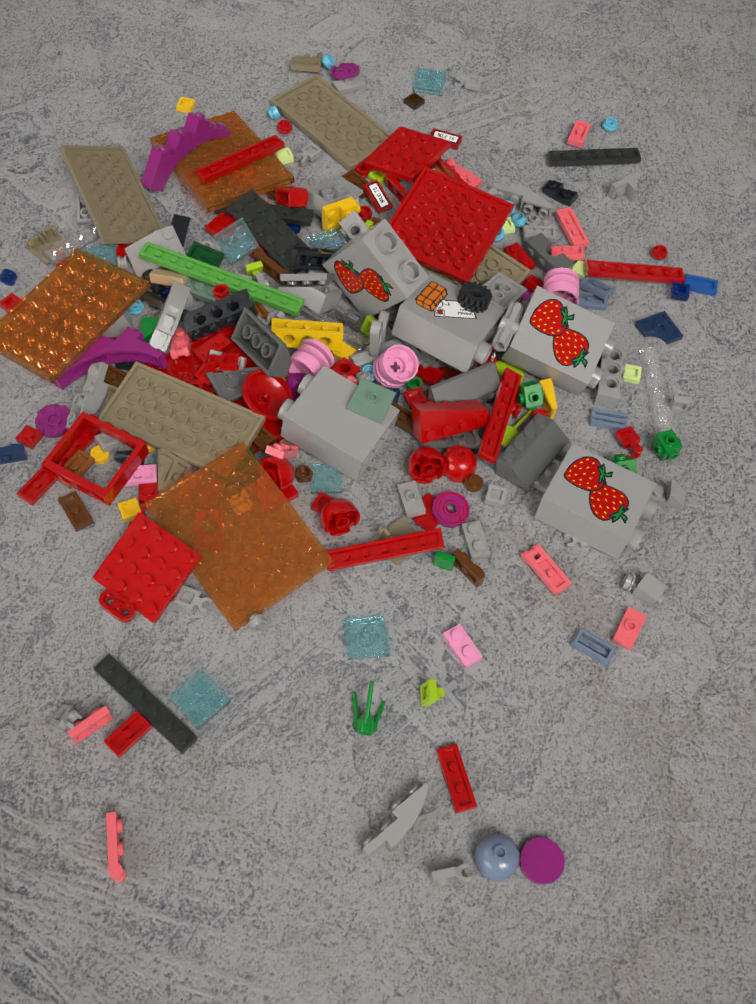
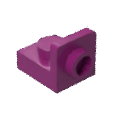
(293, 381)

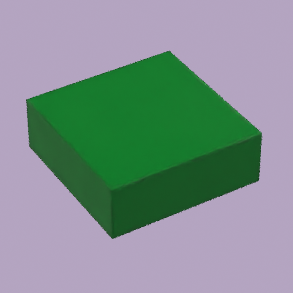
(444, 560)

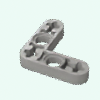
(378, 332)

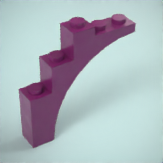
(179, 143)
(126, 348)

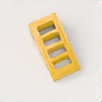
(549, 399)

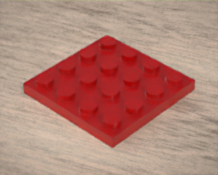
(406, 154)
(147, 567)

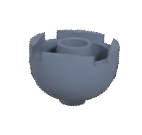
(496, 857)

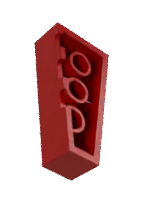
(445, 419)

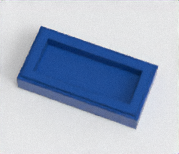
(701, 284)

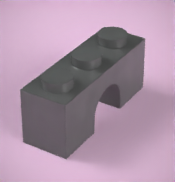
(538, 250)

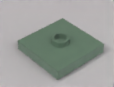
(371, 401)

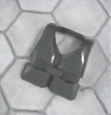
(351, 317)

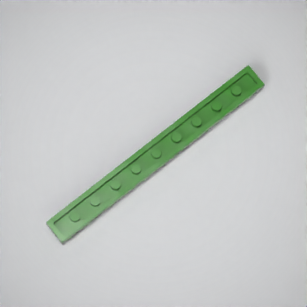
(214, 276)

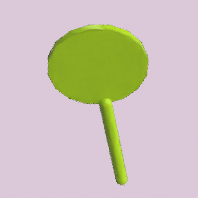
(511, 432)

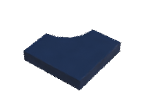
(659, 326)

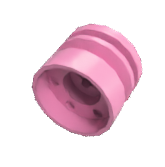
(563, 283)
(311, 357)
(395, 366)

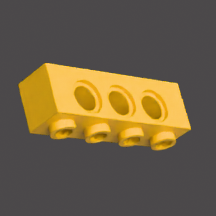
(295, 332)

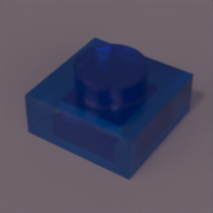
(680, 291)

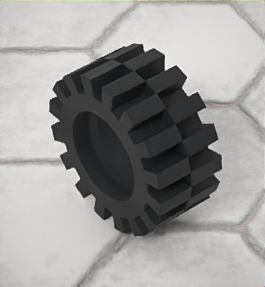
(474, 297)

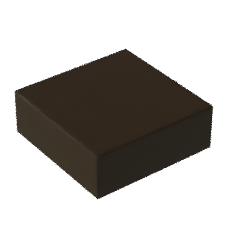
(414, 101)

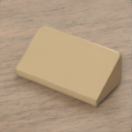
(167, 277)

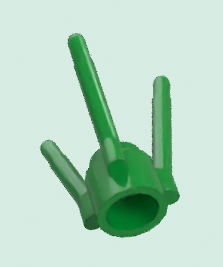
(366, 724)

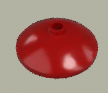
(265, 394)

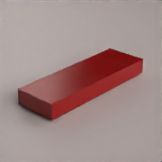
(456, 778)

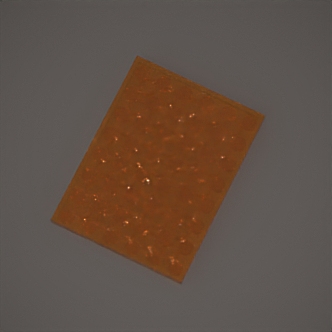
(260, 175)
(67, 313)
(245, 531)

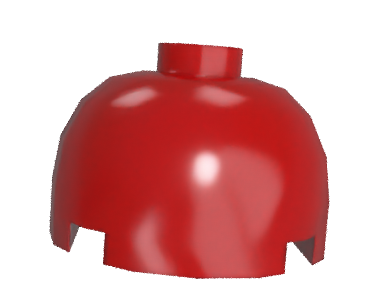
(459, 463)
(426, 465)
(279, 470)
(339, 516)

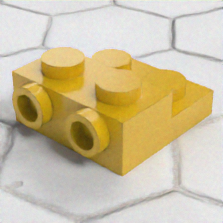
(337, 211)

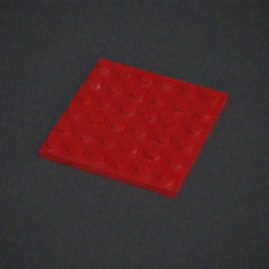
(449, 224)

